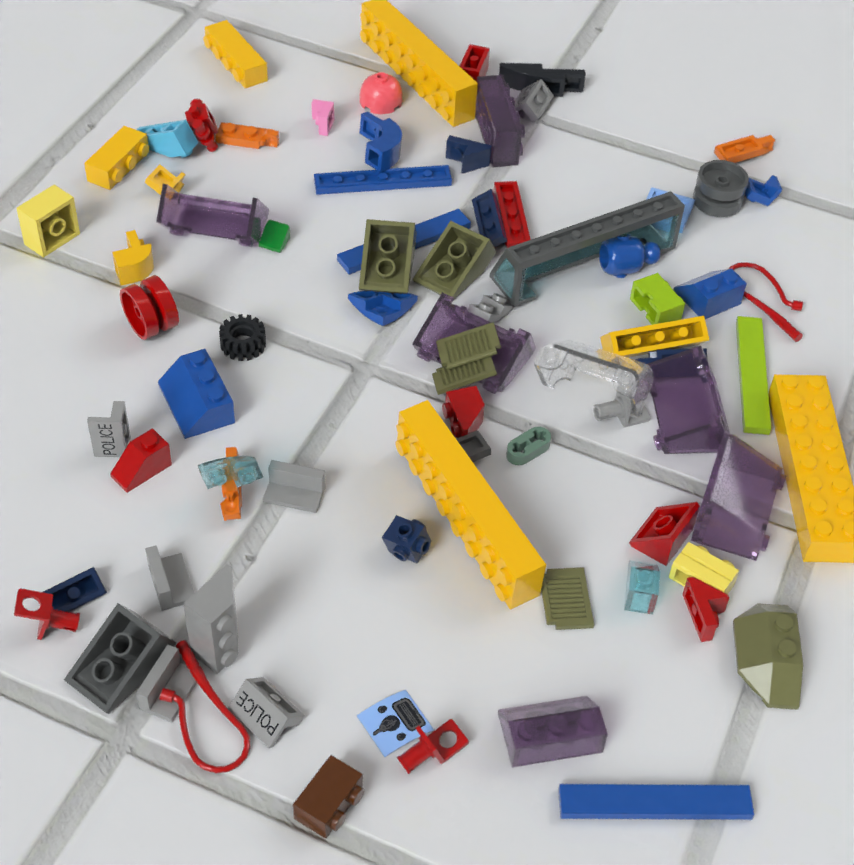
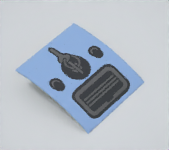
(394, 722)

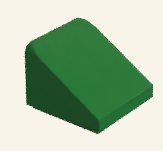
(275, 236)

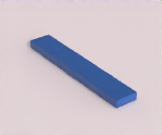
(387, 180)
(427, 233)
(655, 801)

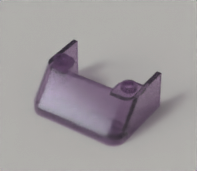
(211, 216)

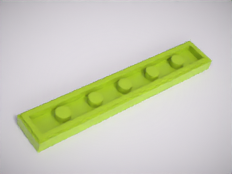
(753, 376)

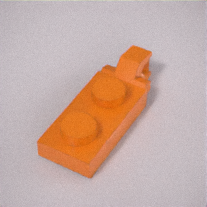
(246, 136)
(744, 148)
(232, 504)

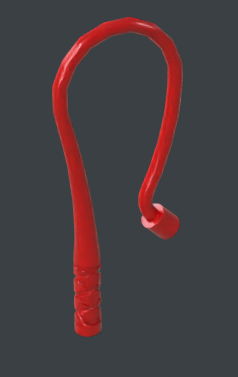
(777, 318)
(199, 675)

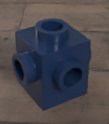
(407, 539)

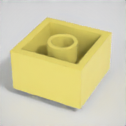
(48, 220)

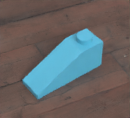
(170, 138)

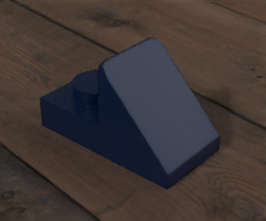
(471, 153)

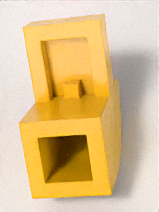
(135, 261)

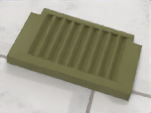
(468, 346)
(448, 380)
(566, 599)

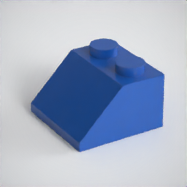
(712, 292)

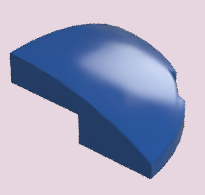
(382, 306)

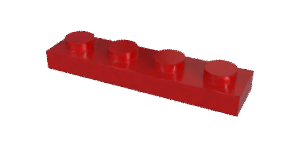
(512, 212)

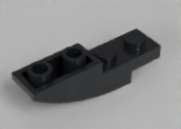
(557, 80)

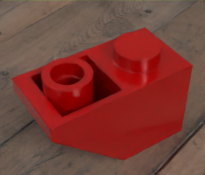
(464, 410)

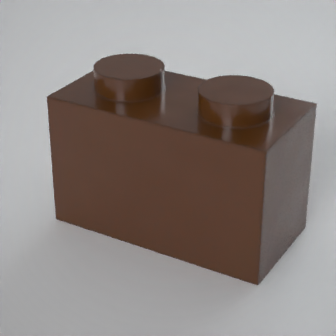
(328, 797)

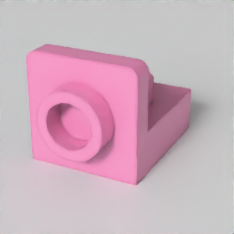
(323, 114)

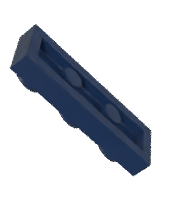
(489, 217)

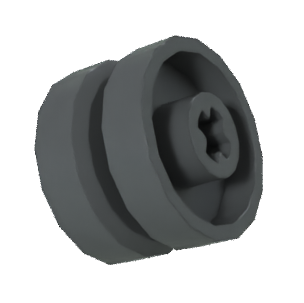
(720, 188)

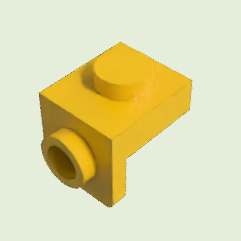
(163, 176)

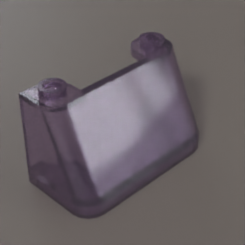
(450, 319)
(687, 404)
(738, 500)

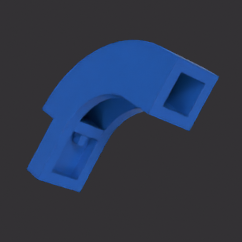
(385, 142)

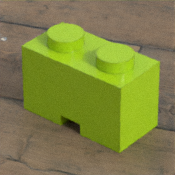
(657, 299)

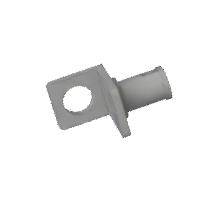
(622, 408)

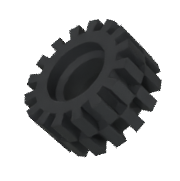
(242, 327)

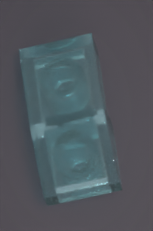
(237, 468)

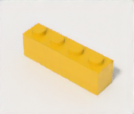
(235, 54)
(656, 337)

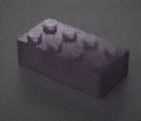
(499, 120)

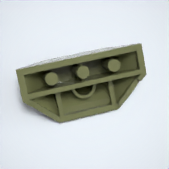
(770, 654)

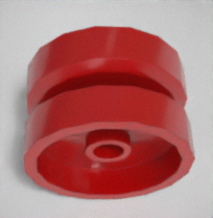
(149, 307)

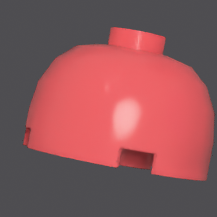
(381, 93)

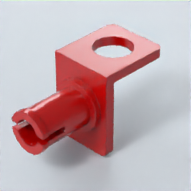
(46, 614)
(430, 746)

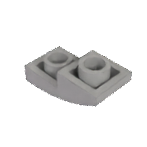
(491, 307)

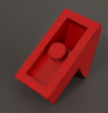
(703, 605)

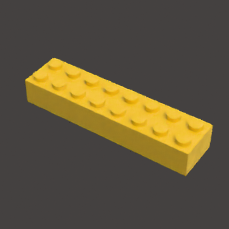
(419, 61)
(814, 467)
(470, 505)

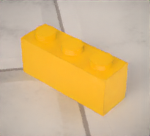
(116, 157)

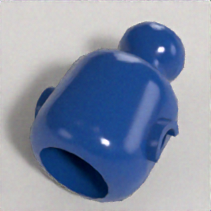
(626, 255)

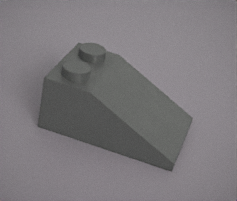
(117, 658)

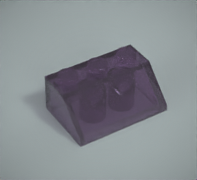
(553, 730)

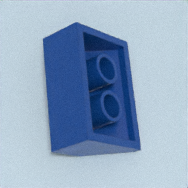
(197, 394)

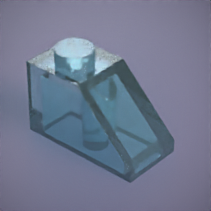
(642, 587)

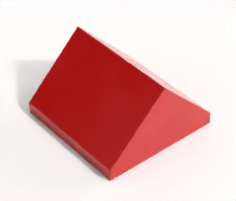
(665, 531)

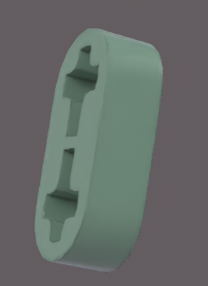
(531, 448)

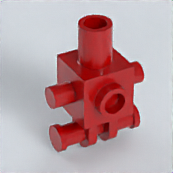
(202, 123)

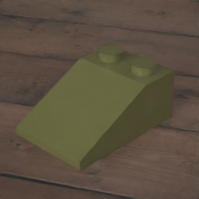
(387, 256)
(455, 261)

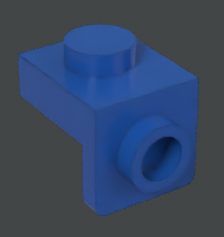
(763, 192)

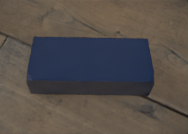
(76, 591)

